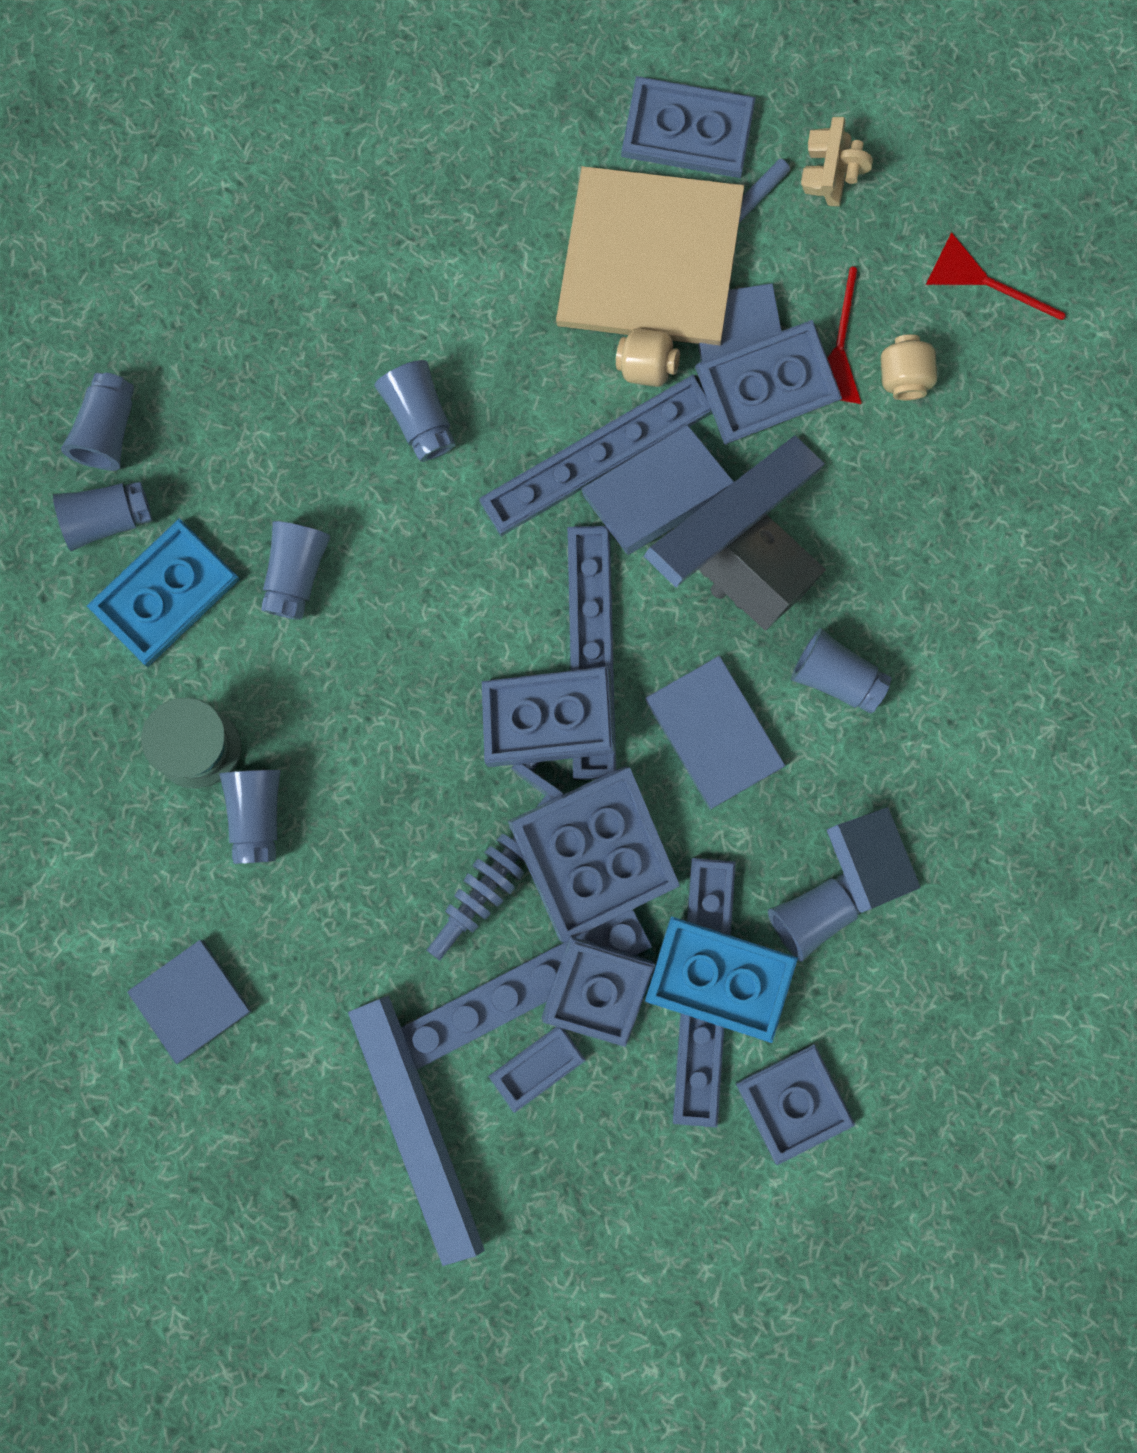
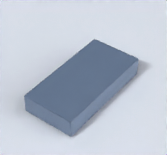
(537, 1068)

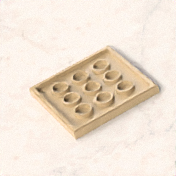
(650, 255)

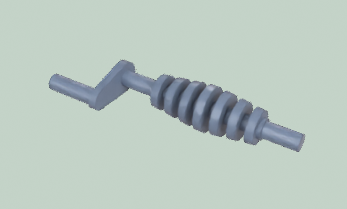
(493, 876)

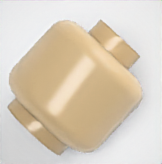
(647, 357)
(908, 368)

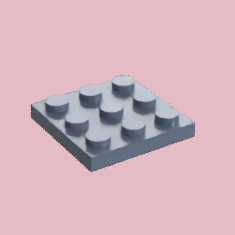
(594, 853)

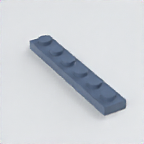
(509, 994)

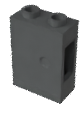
(763, 572)

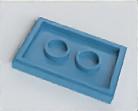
(163, 592)
(721, 979)

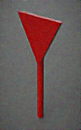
(958, 267)
(837, 358)

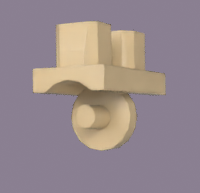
(840, 160)

